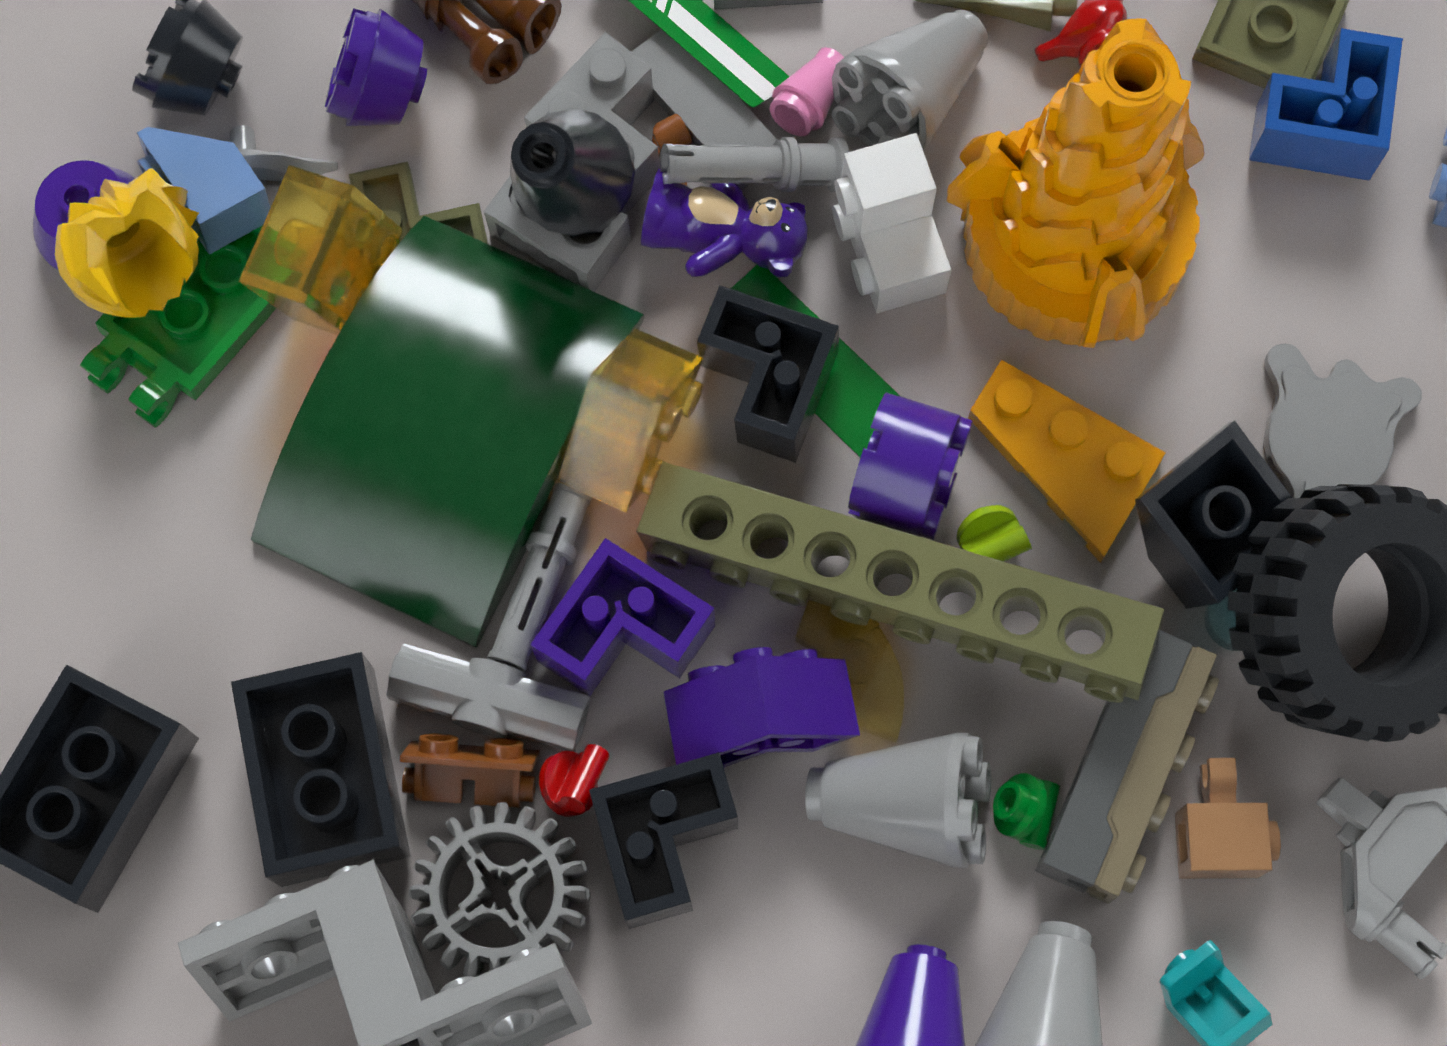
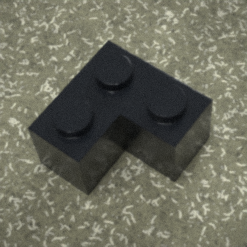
(781, 359)
(648, 819)

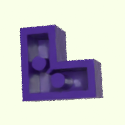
(619, 604)
(761, 706)

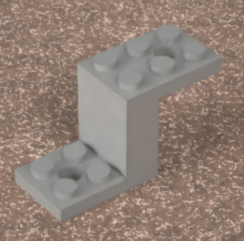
(364, 937)

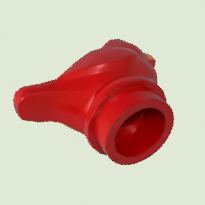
(1084, 30)

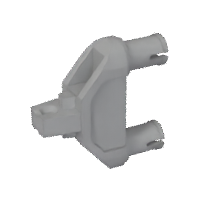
(1382, 858)

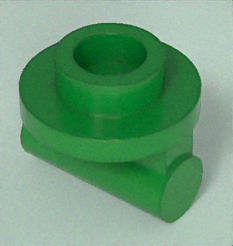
(1026, 809)

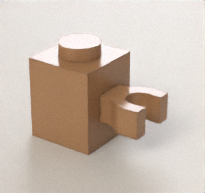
(1221, 835)

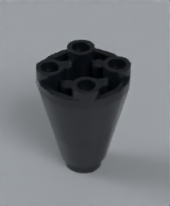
(585, 181)

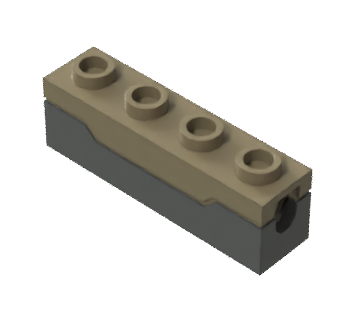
(1124, 773)

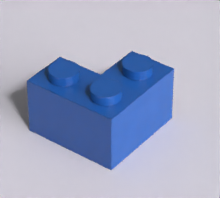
(1336, 122)

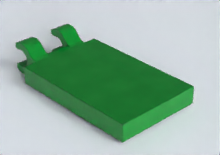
(188, 339)

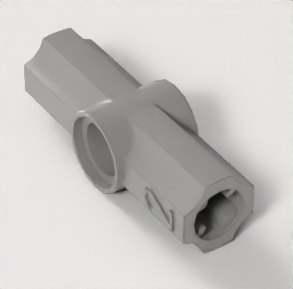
(488, 697)

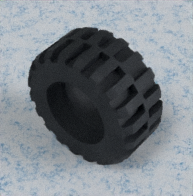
(1288, 611)

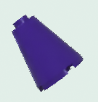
(916, 1002)

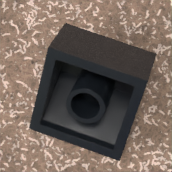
(1204, 513)

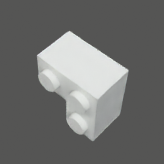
(888, 216)

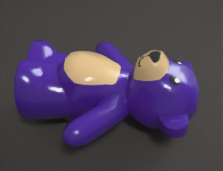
(721, 226)

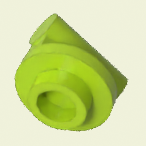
(993, 533)

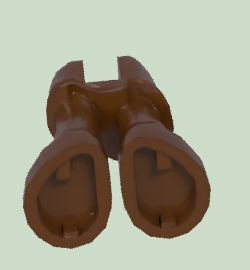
(496, 52)

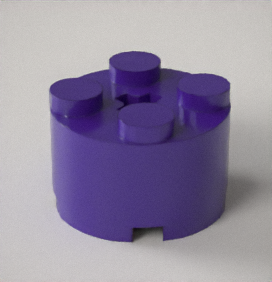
(909, 466)

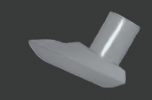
(274, 165)

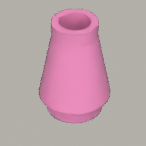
(807, 95)

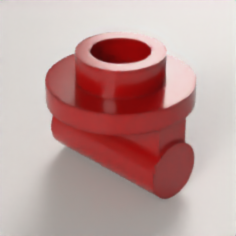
(569, 777)

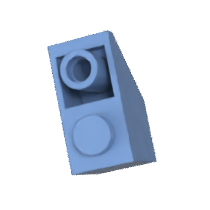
(217, 182)

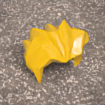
(128, 246)

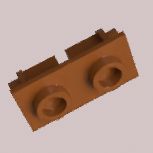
(445, 764)

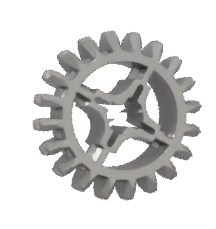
(525, 874)

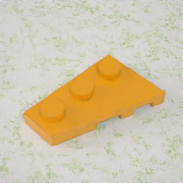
(1068, 452)

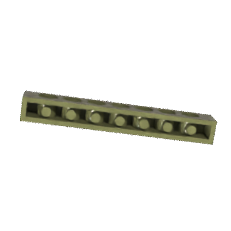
(688, 499)

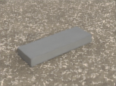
(702, 101)

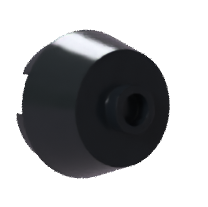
(190, 59)

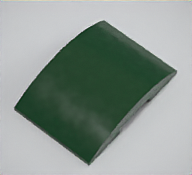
(438, 428)

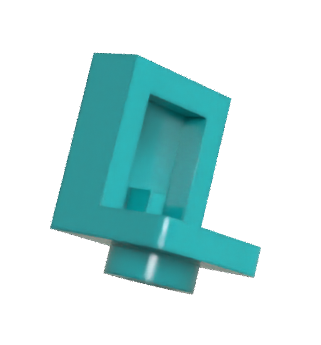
(1211, 999)

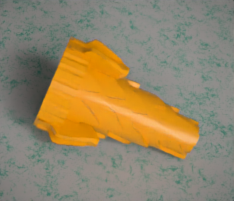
(1091, 206)

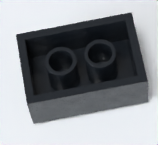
(319, 769)
(86, 787)

